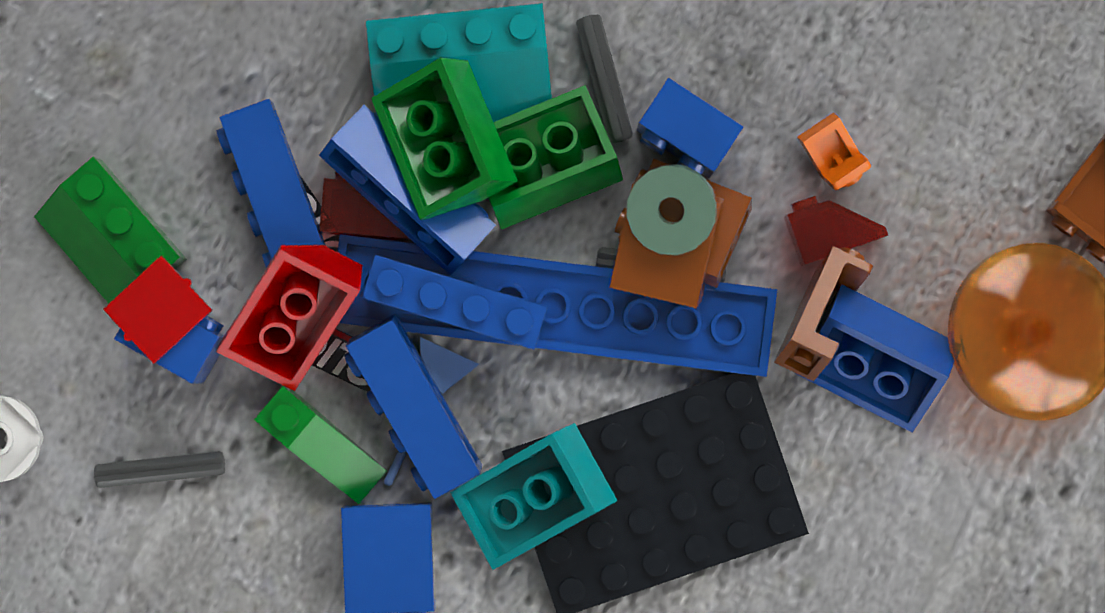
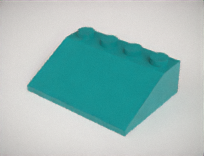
(500, 43)

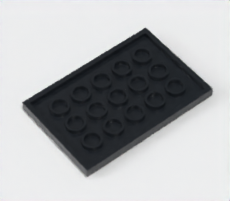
(692, 489)

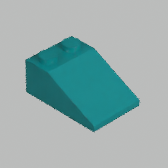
(533, 496)

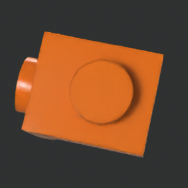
(834, 153)

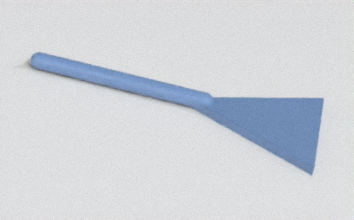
(446, 371)

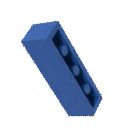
(368, 164)
(269, 178)
(454, 302)
(413, 406)

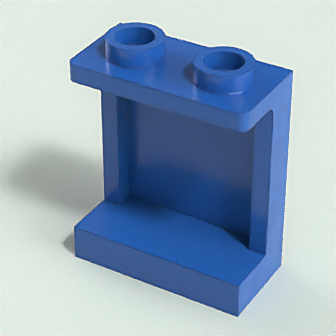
(388, 558)

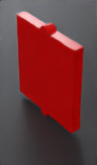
(157, 309)

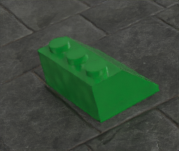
(443, 138)
(556, 155)
(104, 229)

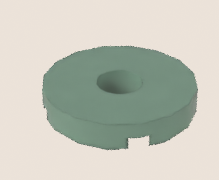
(667, 236)

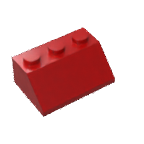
(292, 312)

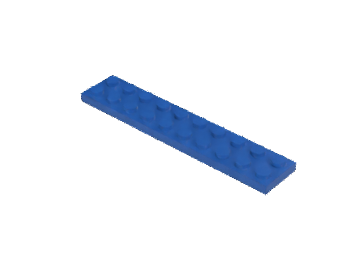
(587, 317)

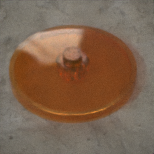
(1031, 332)

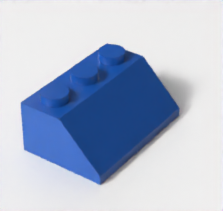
(883, 359)

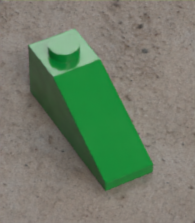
(320, 444)

